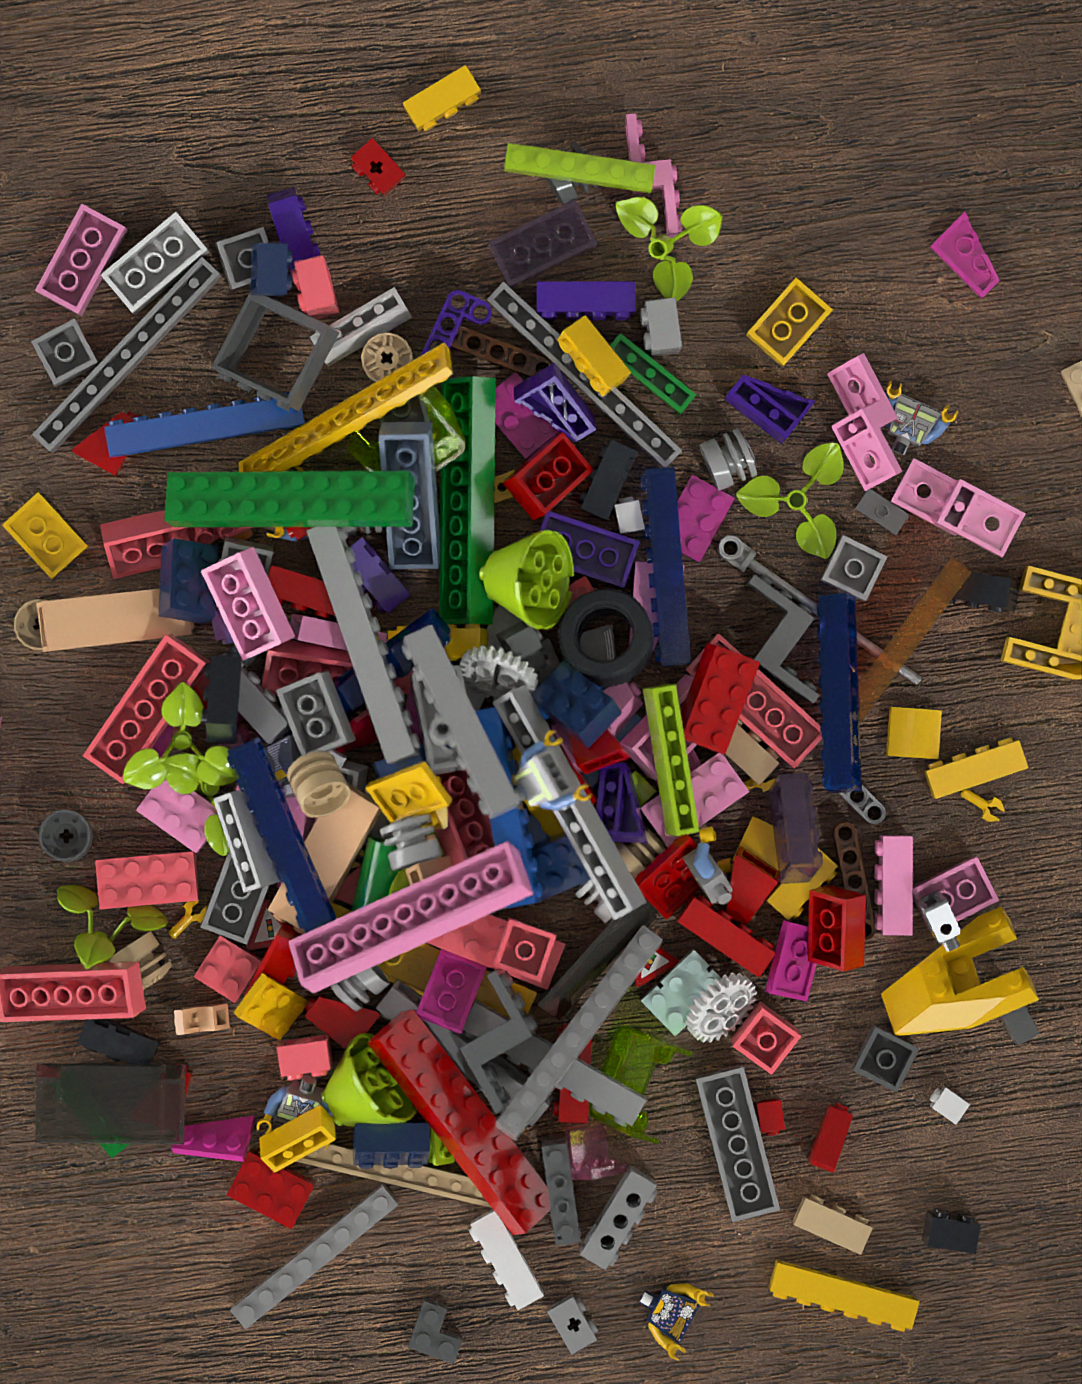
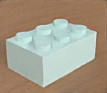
(680, 988)

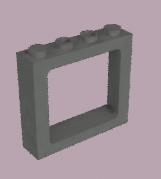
(241, 335)
(560, 1189)

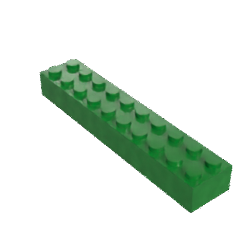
(290, 499)
(468, 504)

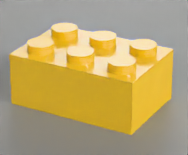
(789, 322)

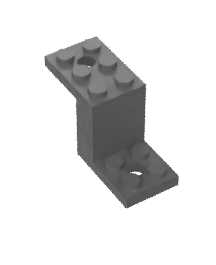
(783, 637)
(499, 1040)

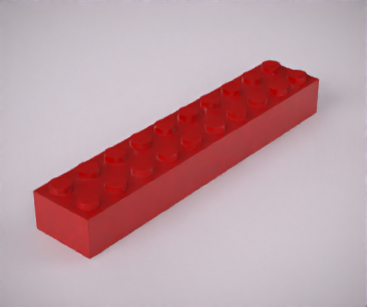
(462, 1121)

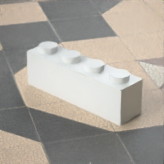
(366, 322)
(507, 1260)

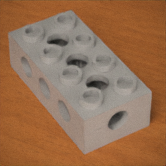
(438, 757)
(607, 1253)

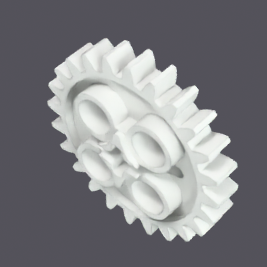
(483, 668)
(721, 1007)

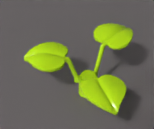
(701, 225)
(762, 497)
(180, 709)
(184, 780)
(96, 946)

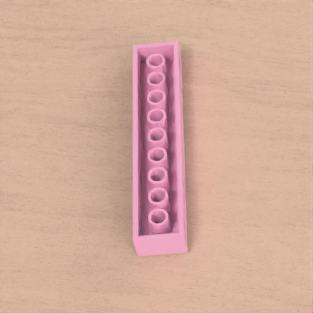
(410, 917)

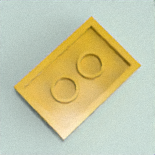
(45, 535)
(409, 792)
(271, 1006)

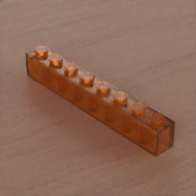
(910, 633)

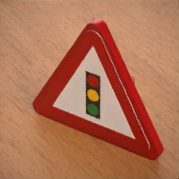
(264, 929)
(658, 964)

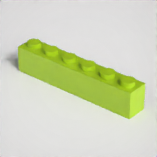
(579, 168)
(671, 759)

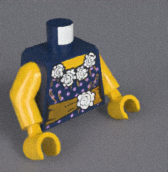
(672, 1313)

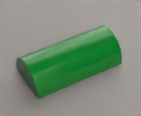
(375, 874)

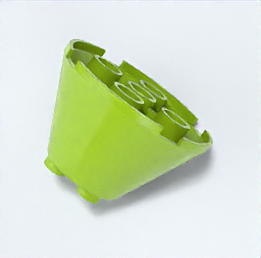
(531, 578)
(364, 1089)

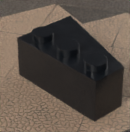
(607, 480)
(988, 591)
(222, 698)
(118, 1041)

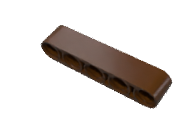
(487, 343)
(856, 867)

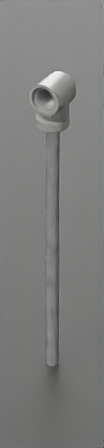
(744, 557)

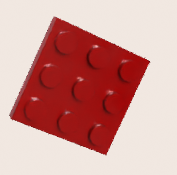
(667, 879)

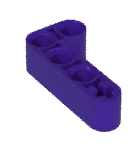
(457, 316)

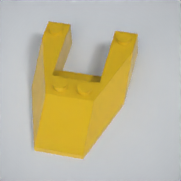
(1067, 657)
(946, 989)

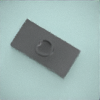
(882, 511)

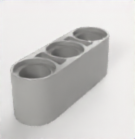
(862, 806)

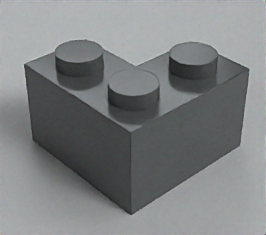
(524, 642)
(428, 1335)

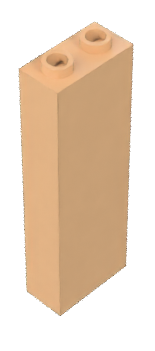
(105, 620)
(333, 849)

